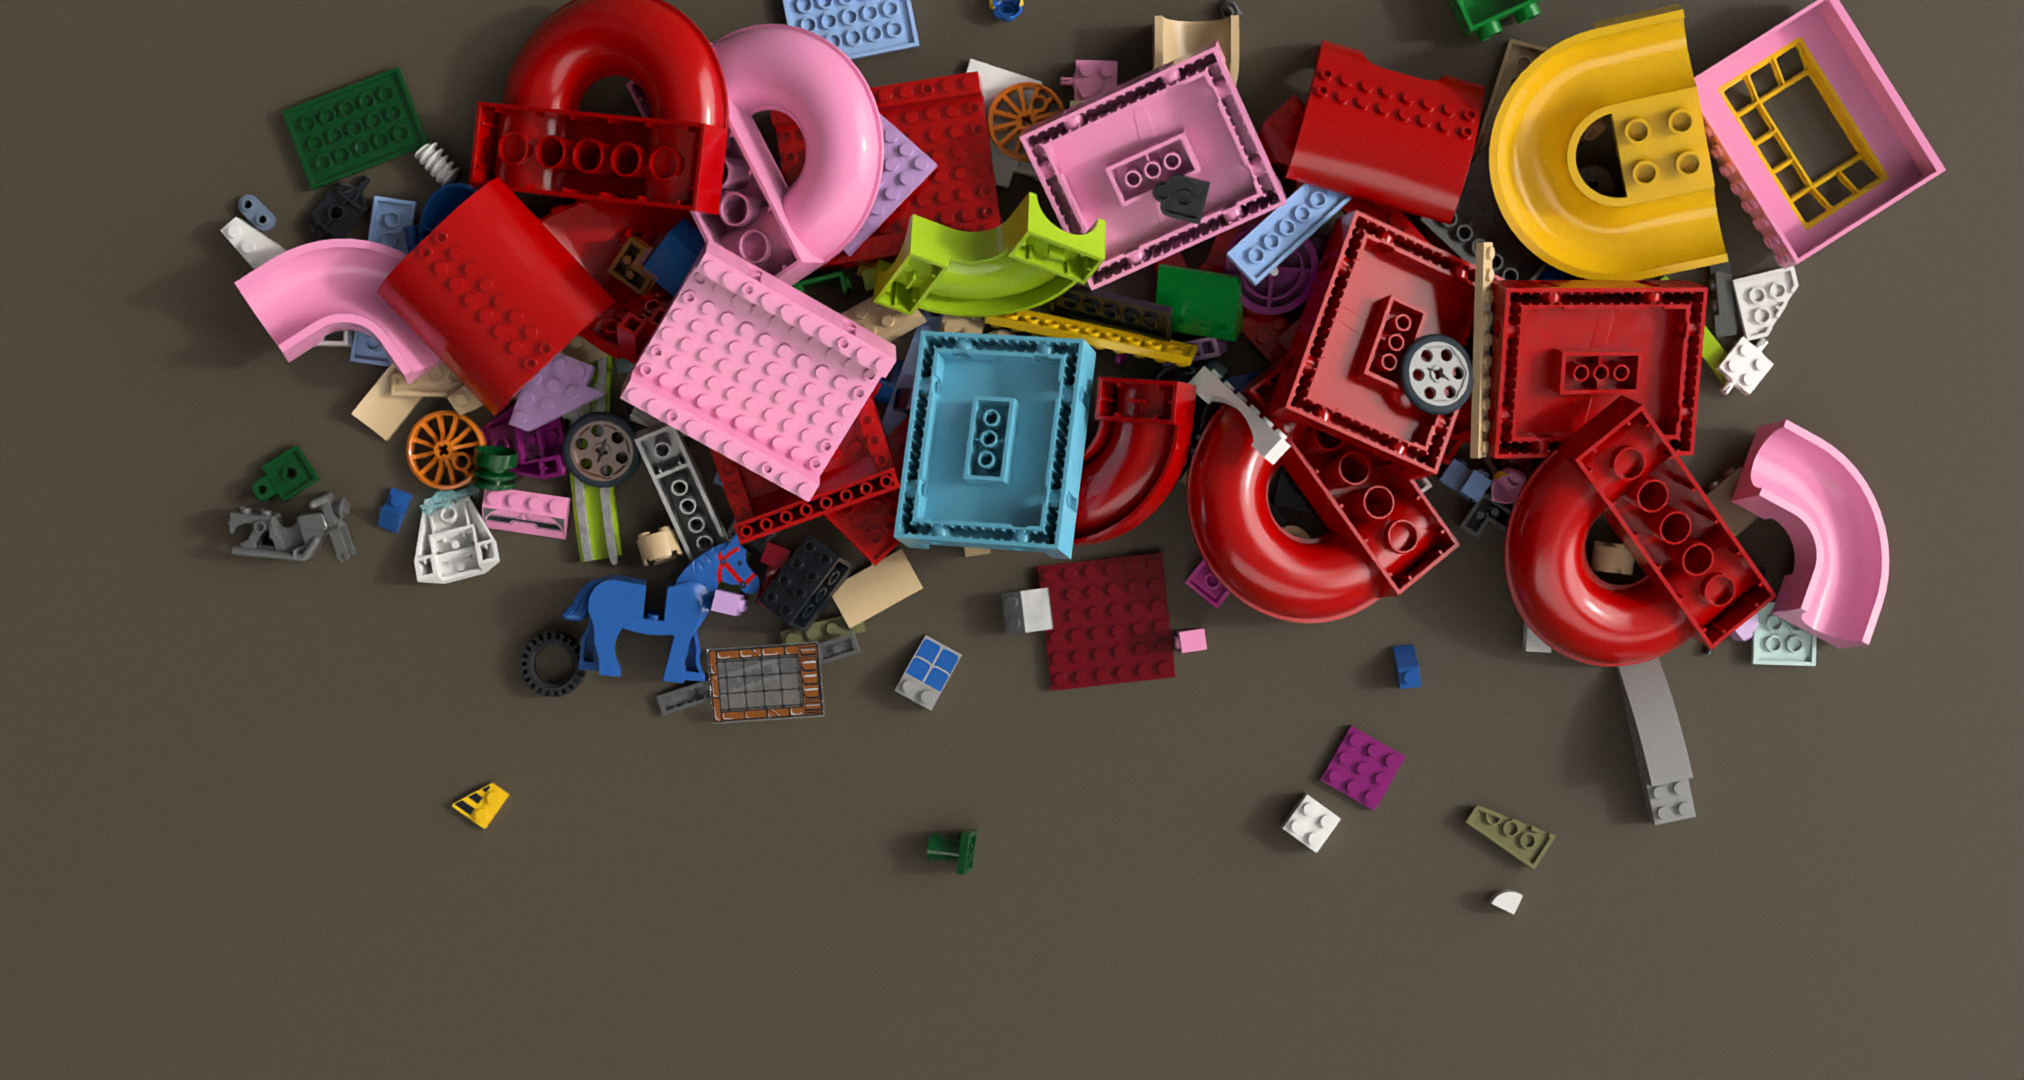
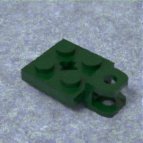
(277, 481)

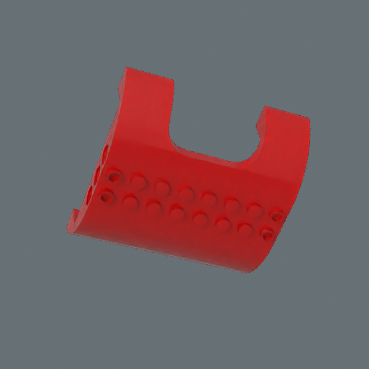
(1386, 134)

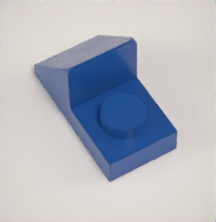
(394, 511)

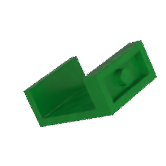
(839, 276)

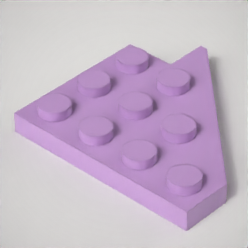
(554, 392)

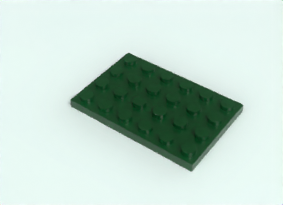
(355, 128)

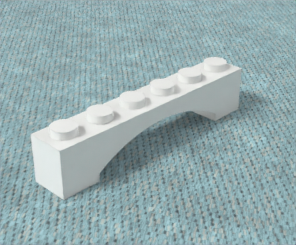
(1267, 442)

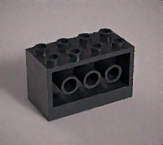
(806, 583)

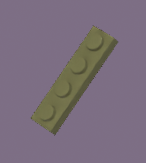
(822, 631)

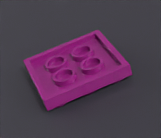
(1362, 768)

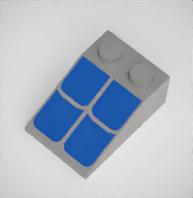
(928, 672)

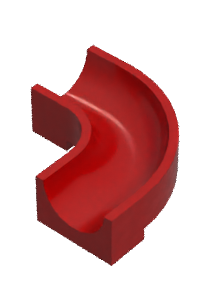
(1133, 456)

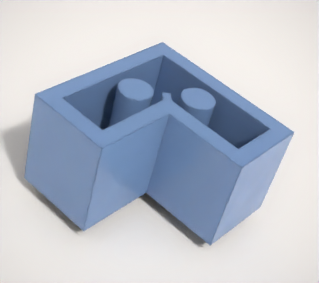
(1464, 481)

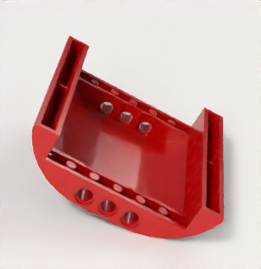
(494, 294)

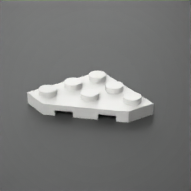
(1763, 299)

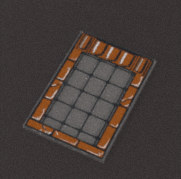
(766, 682)

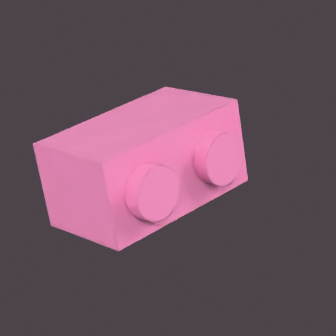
(1190, 640)

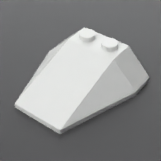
(454, 544)

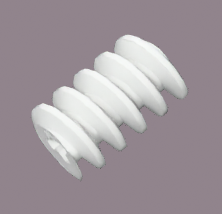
(437, 164)

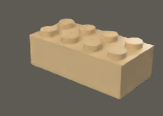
(884, 321)

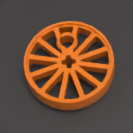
(1018, 120)
(452, 459)

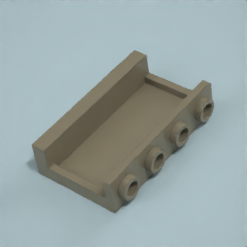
(1721, 494)

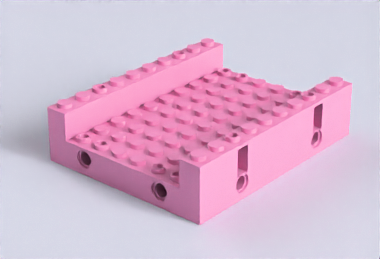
(1121, 143)
(757, 370)

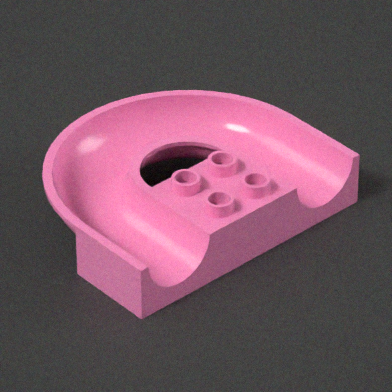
(828, 98)

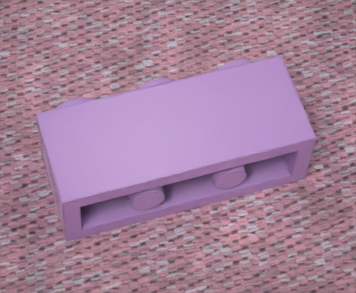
(729, 602)

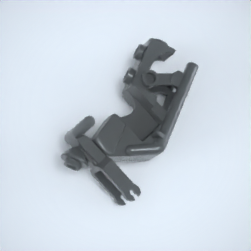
(300, 540)

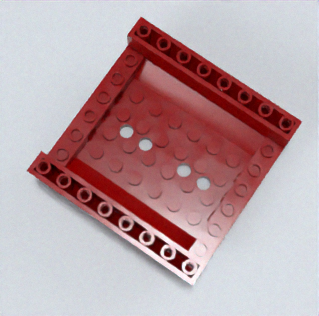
(856, 472)

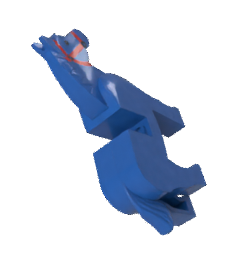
(619, 603)

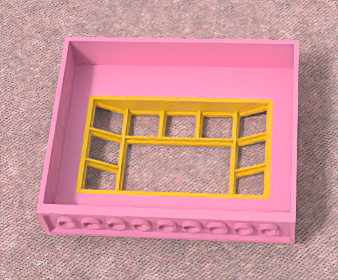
(1859, 100)

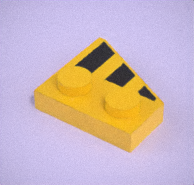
(482, 804)

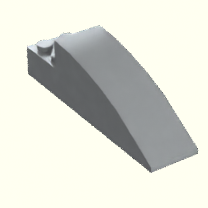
(681, 488)
(1657, 742)

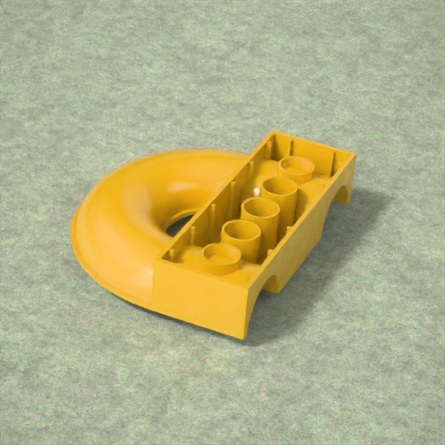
(1645, 81)

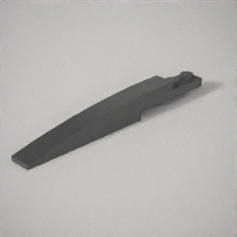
(700, 692)

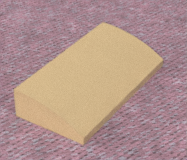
(876, 588)

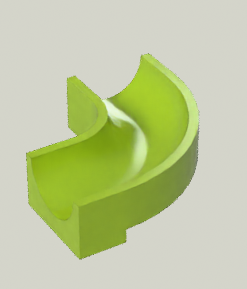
(988, 270)

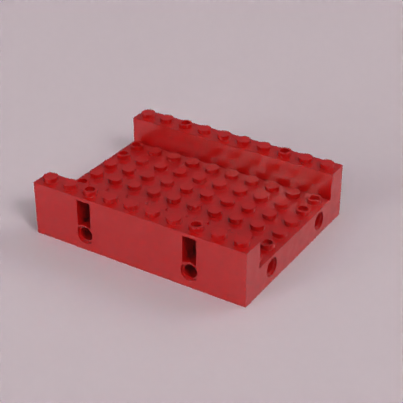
(951, 127)
(1362, 313)
(1582, 344)

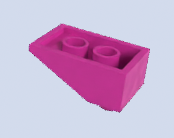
(1207, 585)

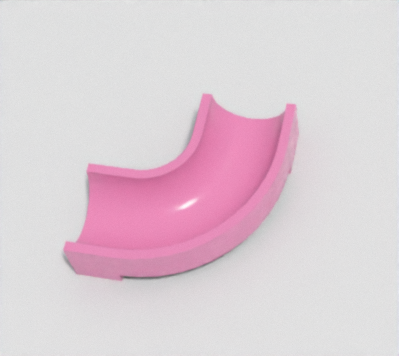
(330, 290)
(1833, 530)

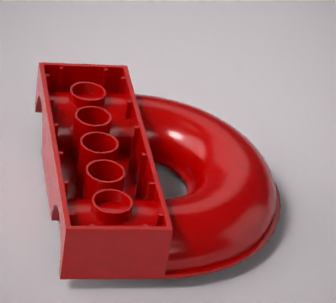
(552, 149)
(1377, 518)
(1694, 566)

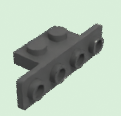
(1722, 299)

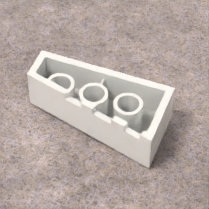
(251, 242)

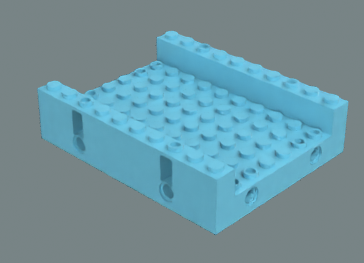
(995, 442)

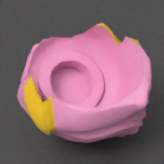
(1507, 485)

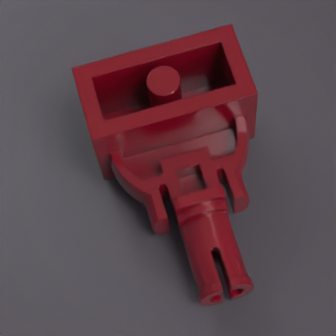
(776, 558)

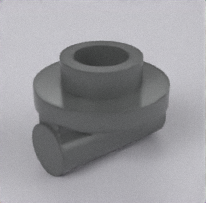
(1229, 8)

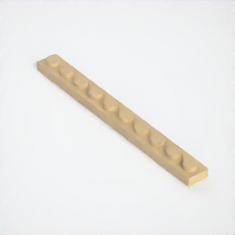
(1481, 349)

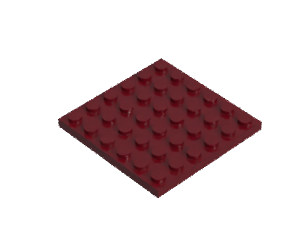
(1108, 622)

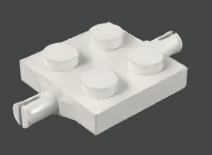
(1744, 366)

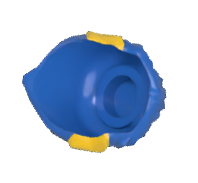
(1006, 9)

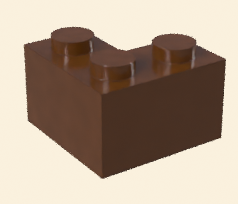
(629, 269)

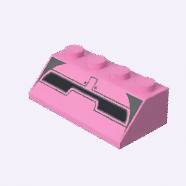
(527, 512)

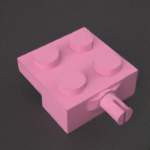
(1092, 78)

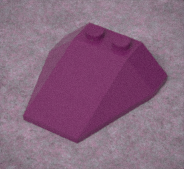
(538, 449)

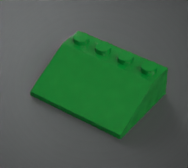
(1201, 301)

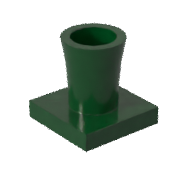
(954, 849)

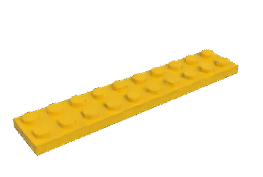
(1097, 336)

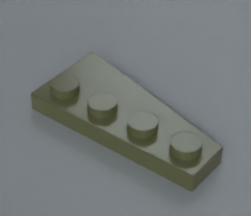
(1516, 838)

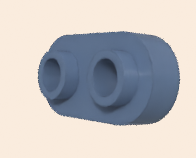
(257, 211)

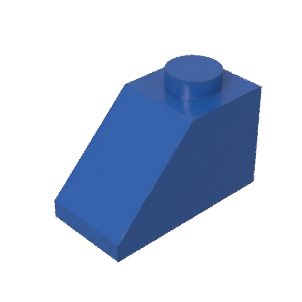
(1406, 667)

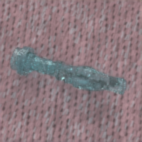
(444, 499)

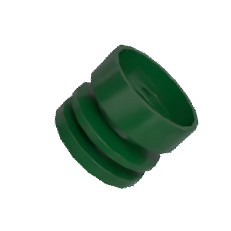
(494, 468)

